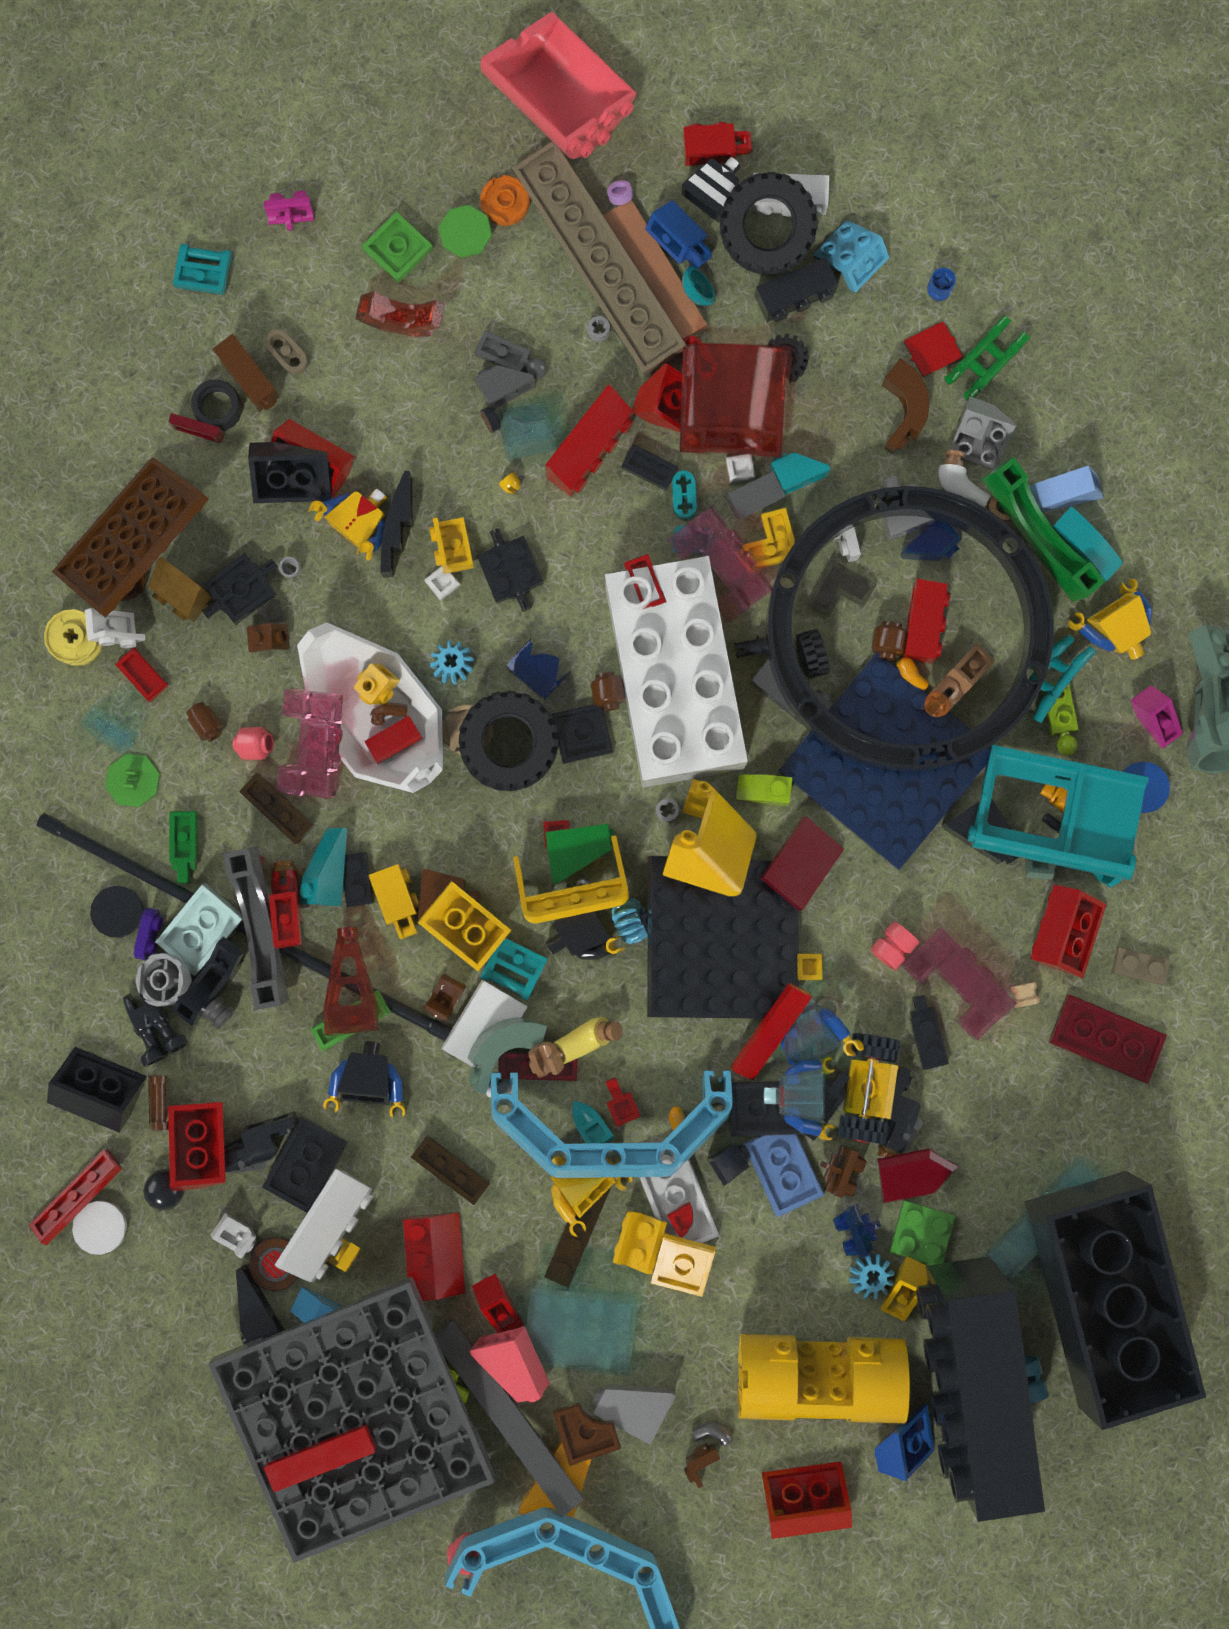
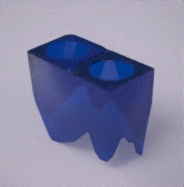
(536, 670)

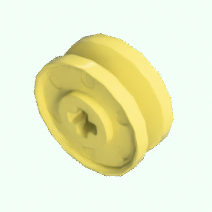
(58, 636)

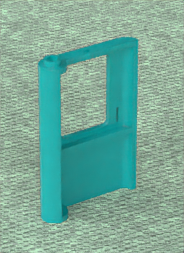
(1096, 820)

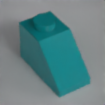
(797, 471)

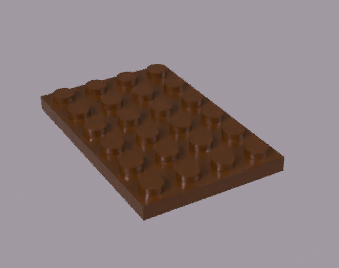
(129, 536)

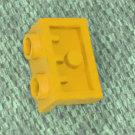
(639, 1241)

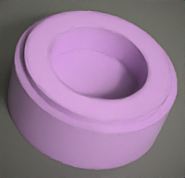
(620, 192)

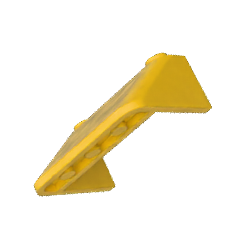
(722, 849)

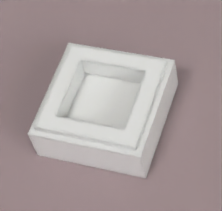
(740, 468)
(442, 583)

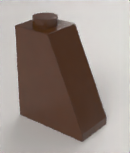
(246, 373)

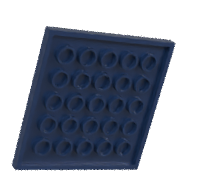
(878, 805)

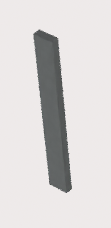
(509, 1420)

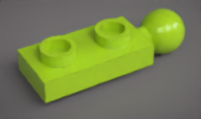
(1063, 722)

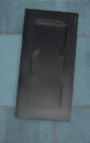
(649, 467)

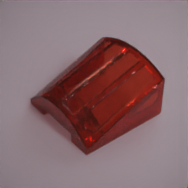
(734, 398)

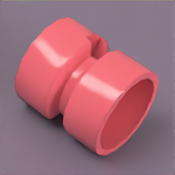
(894, 946)

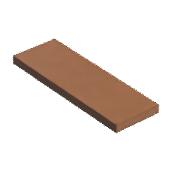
(655, 269)

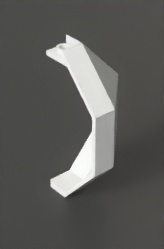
(331, 664)

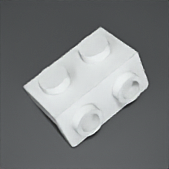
(114, 629)

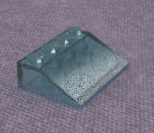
(582, 1328)

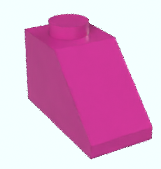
(1157, 715)

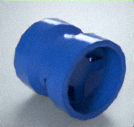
(944, 279)

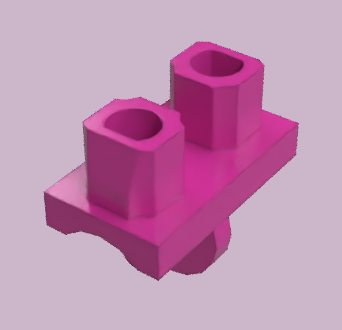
(288, 210)

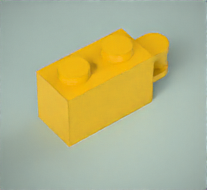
(395, 898)

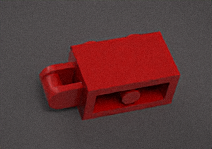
(713, 142)

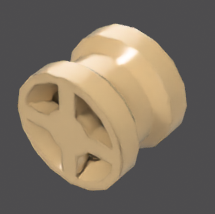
(1025, 994)

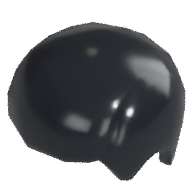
(158, 1191)

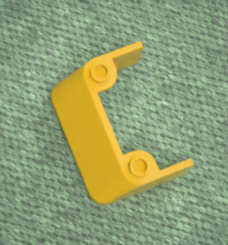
(576, 899)

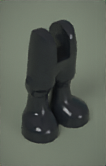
(144, 1021)

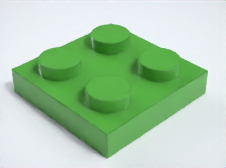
(397, 247)
(922, 1233)

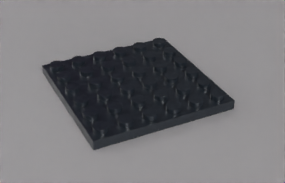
(718, 950)

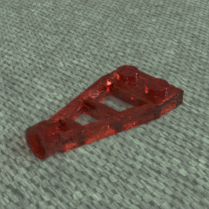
(351, 1018)

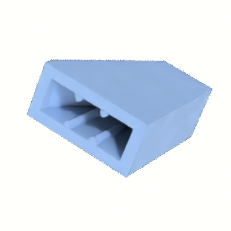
(1067, 489)

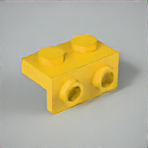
(453, 545)

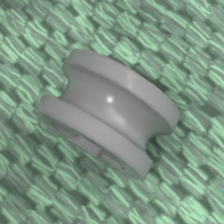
(606, 327)
(664, 802)

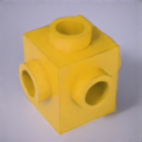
(376, 684)

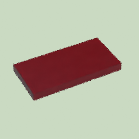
(1107, 1038)

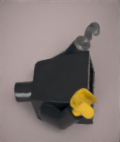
(583, 936)

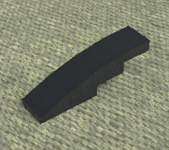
(399, 516)

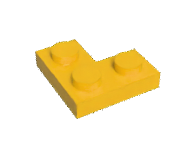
(777, 542)

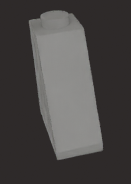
(634, 1408)

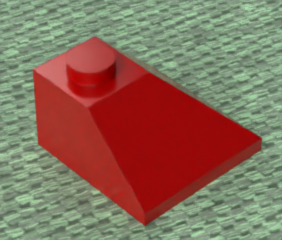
(660, 398)

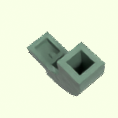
(497, 1040)

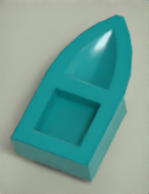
(590, 1124)

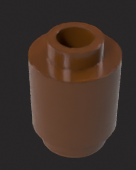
(204, 722)

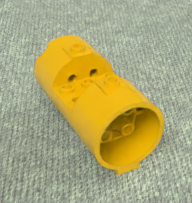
(823, 1380)

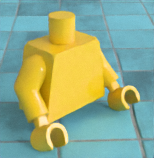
(577, 1195)

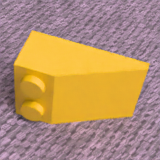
(464, 926)

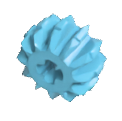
(462, 662)
(628, 921)
(881, 1275)

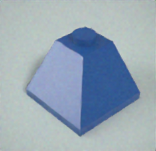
(906, 1446)

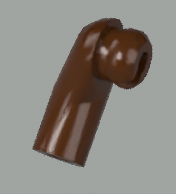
(387, 709)

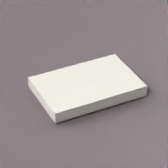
(483, 1010)

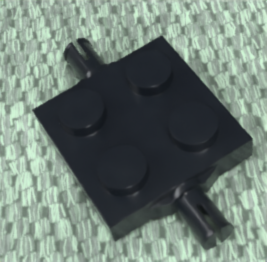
(510, 569)
(240, 588)

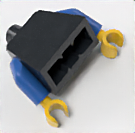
(366, 1079)

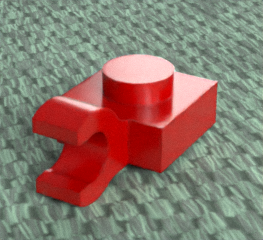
(622, 1105)

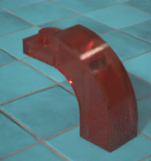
(399, 317)

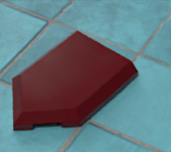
(913, 1174)

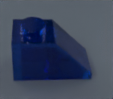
(933, 543)

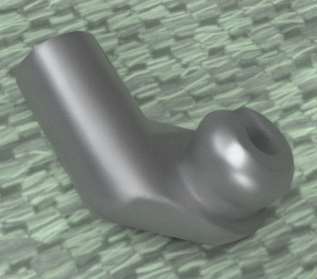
(715, 1430)

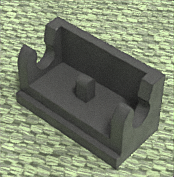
(755, 495)

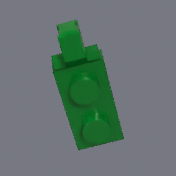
(183, 843)

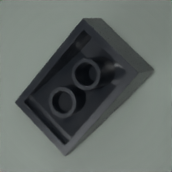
(288, 473)

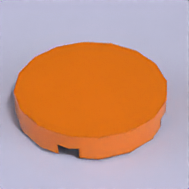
(506, 209)

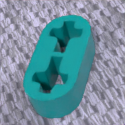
(678, 495)

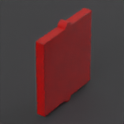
(933, 349)

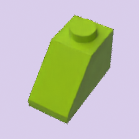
(764, 789)

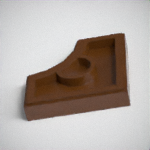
(584, 1436)

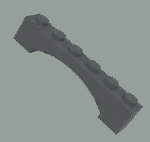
(267, 972)

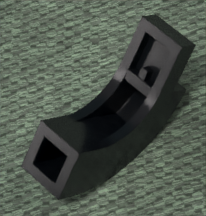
(211, 981)

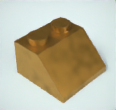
(178, 590)

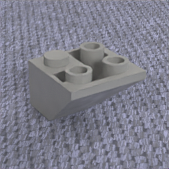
(983, 433)

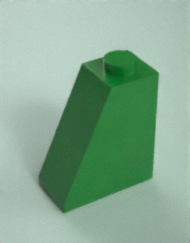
(575, 848)

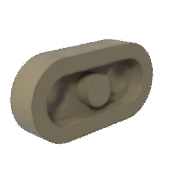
(287, 353)

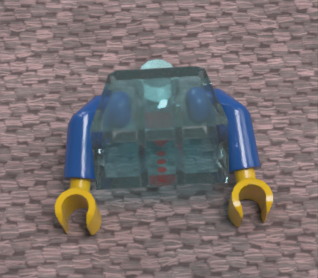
(816, 1034)
(803, 1097)

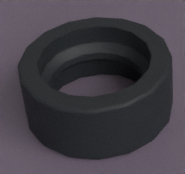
(209, 387)

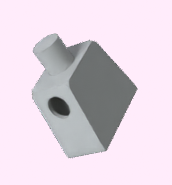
(901, 525)

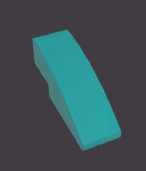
(1088, 542)

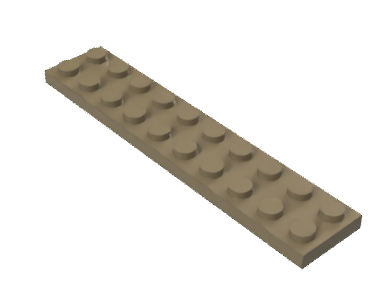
(599, 258)

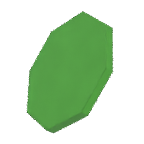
(465, 231)
(132, 780)

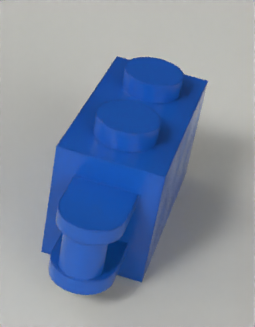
(679, 235)

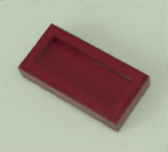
(196, 428)

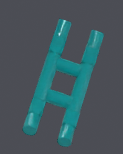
(1068, 671)

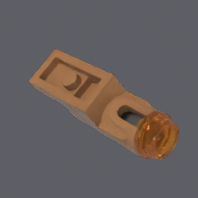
(958, 681)

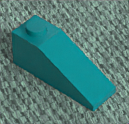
(325, 873)

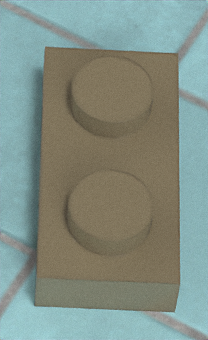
(1140, 966)

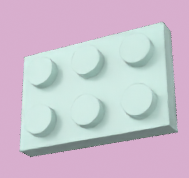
(199, 928)

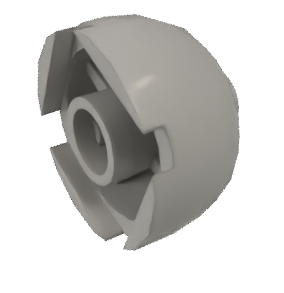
(163, 979)

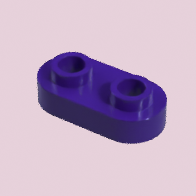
(149, 925)

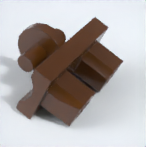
(839, 1172)

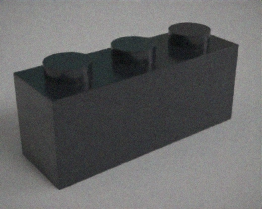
(796, 290)

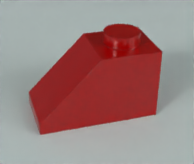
(497, 1304)

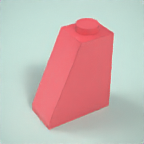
(512, 1363)

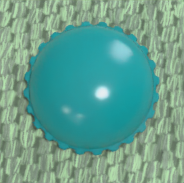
(698, 287)

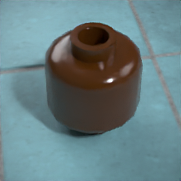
(889, 640)
(608, 691)

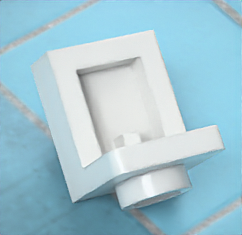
(234, 1235)

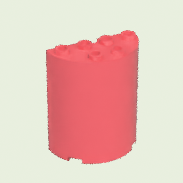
(560, 86)

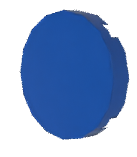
(1157, 788)

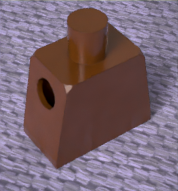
(432, 886)

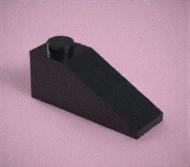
(255, 1312)

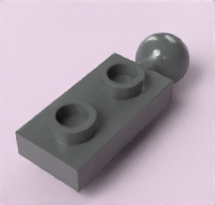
(509, 355)

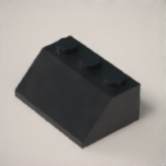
(95, 1089)

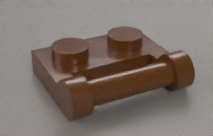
(156, 1097)

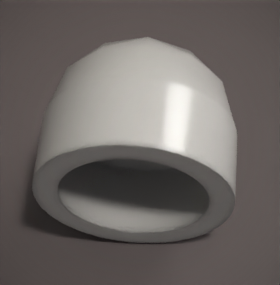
(288, 572)

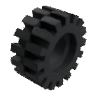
(798, 351)
(812, 653)

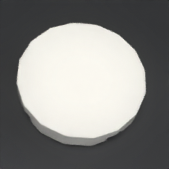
(99, 1227)

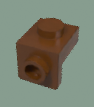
(267, 637)
(444, 997)
(702, 1457)

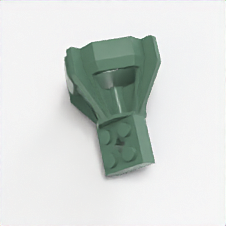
(1209, 741)

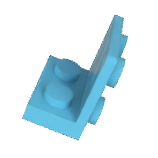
(854, 253)

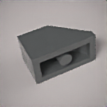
(503, 384)

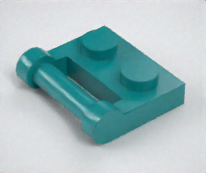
(202, 276)
(518, 960)

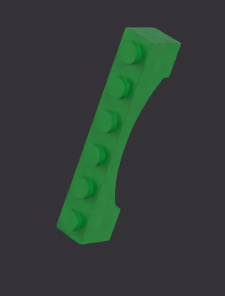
(1071, 571)

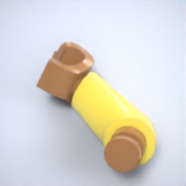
(584, 1039)

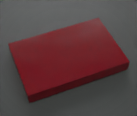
(802, 863)

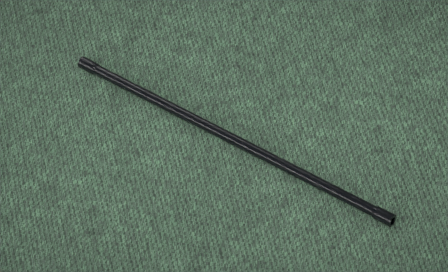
(60, 829)

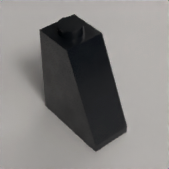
(960, 826)

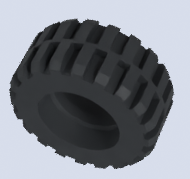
(803, 230)
(516, 706)

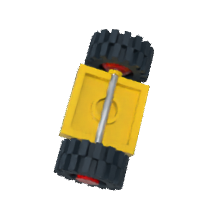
(870, 1089)

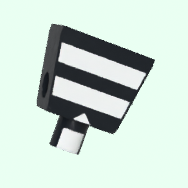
(711, 186)

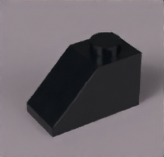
(729, 1162)

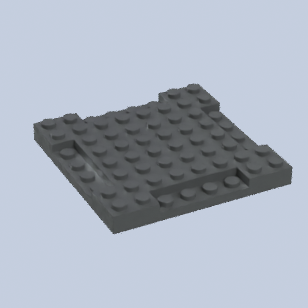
(343, 1371)

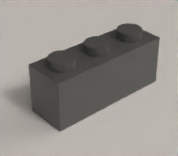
(766, 684)

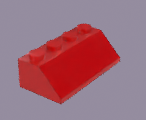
(589, 442)

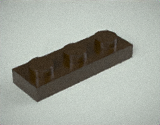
(276, 808)
(450, 1170)

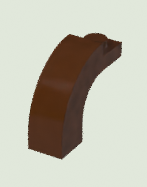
(912, 392)

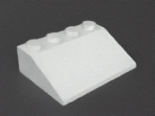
(325, 1226)

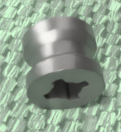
(218, 1013)

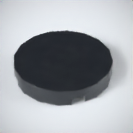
(116, 911)

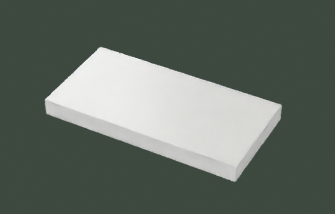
(673, 1191)

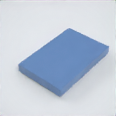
(783, 1171)

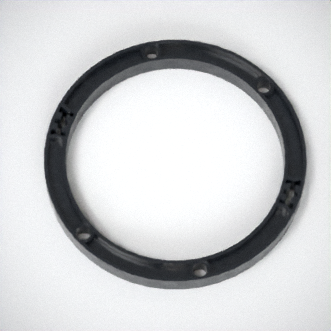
(986, 529)

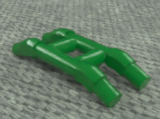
(987, 344)

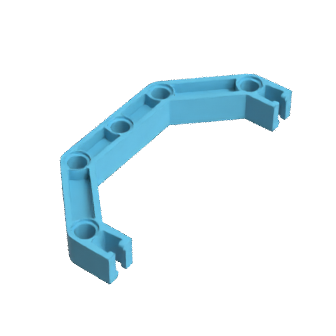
(589, 1159)
(572, 1539)

